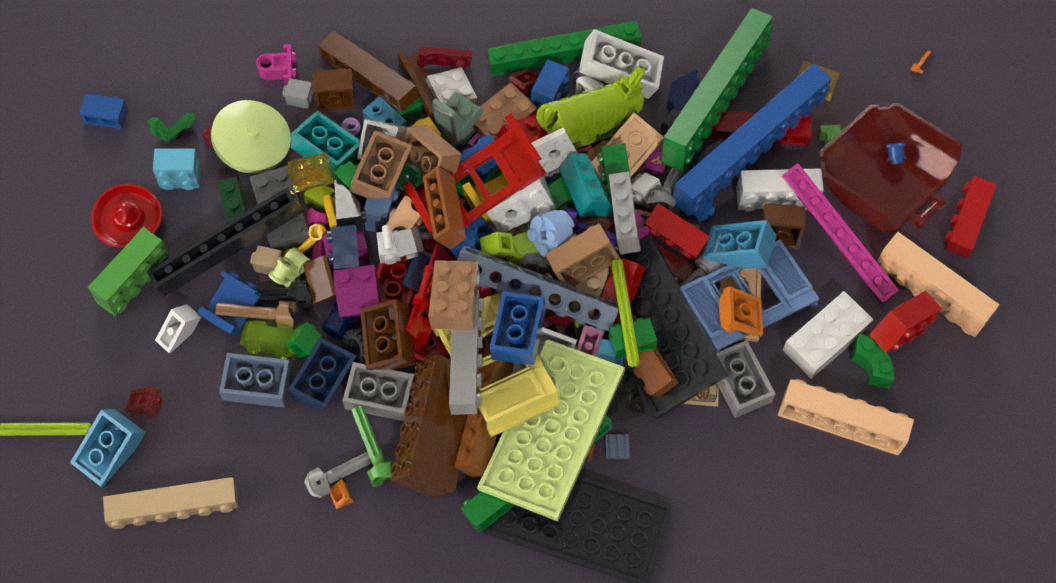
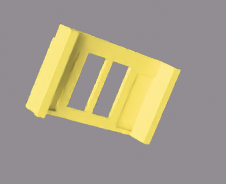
(513, 397)

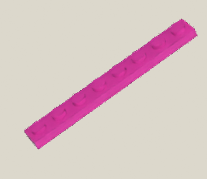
(839, 233)

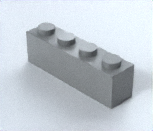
(624, 213)

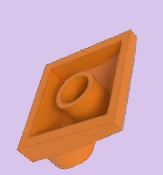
(740, 312)

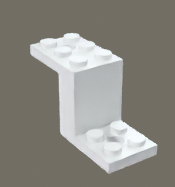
(536, 197)

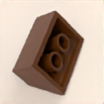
(385, 336)

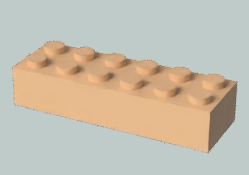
(921, 272)
(846, 417)

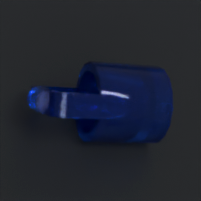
(337, 326)

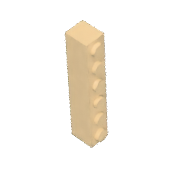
(170, 502)

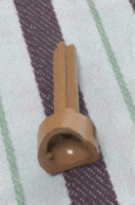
(281, 314)

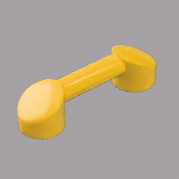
(315, 233)

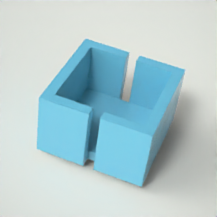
(177, 168)

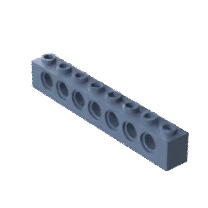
(548, 286)

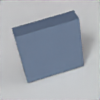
(617, 446)

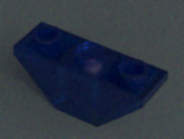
(682, 90)

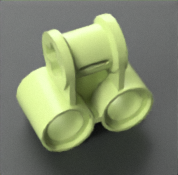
(289, 268)

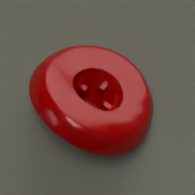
(123, 213)

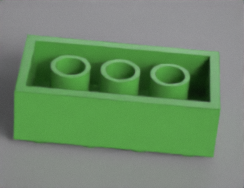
(128, 272)

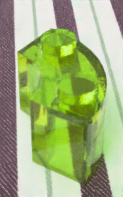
(268, 339)

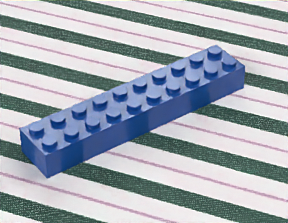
(751, 140)

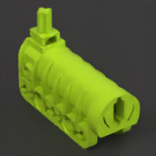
(595, 113)

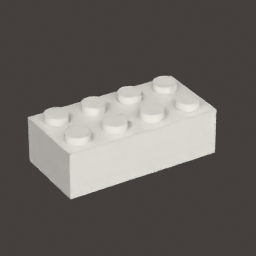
(612, 58)
(768, 187)
(827, 334)

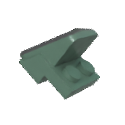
(456, 119)

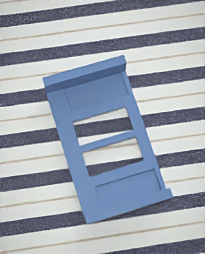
(782, 276)

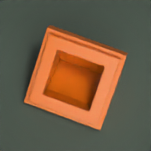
(341, 495)

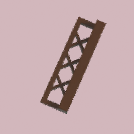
(418, 75)

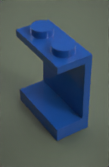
(231, 292)

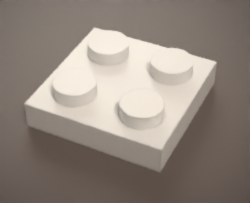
(446, 83)

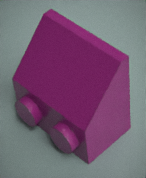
(356, 289)

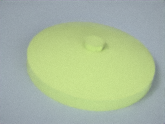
(250, 136)

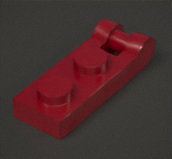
(444, 57)

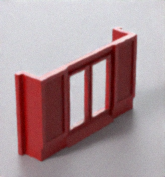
(514, 157)

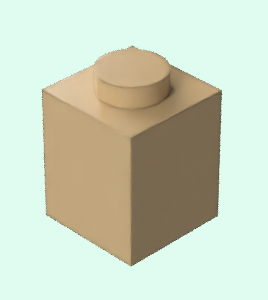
(265, 259)

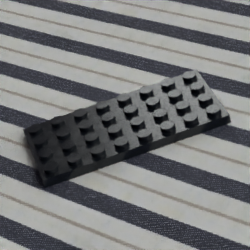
(677, 331)
(596, 530)

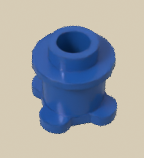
(896, 153)

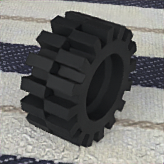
(354, 344)

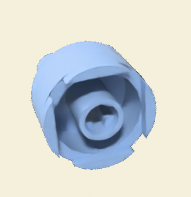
(550, 230)

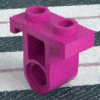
(280, 65)

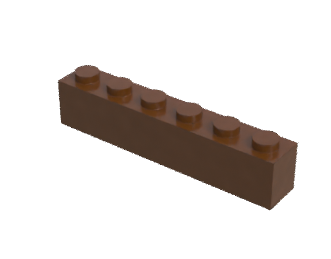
(369, 71)

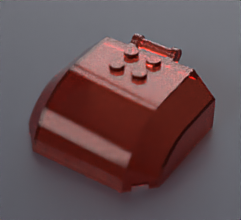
(884, 192)

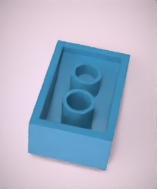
(741, 244)
(107, 446)

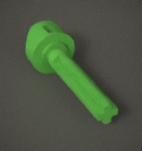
(380, 469)

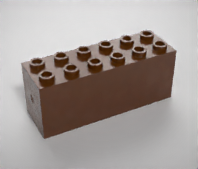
(429, 433)

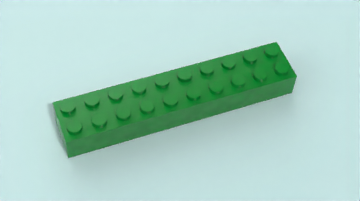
(717, 90)

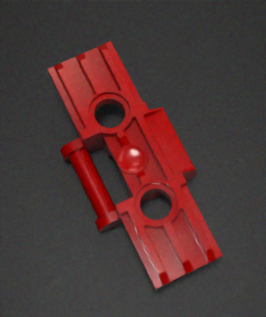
(417, 325)

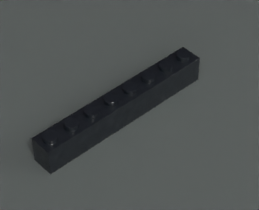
(225, 241)

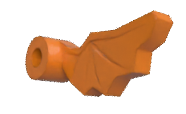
(916, 67)

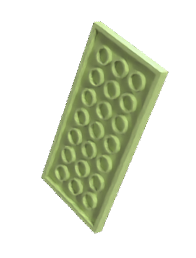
(544, 455)

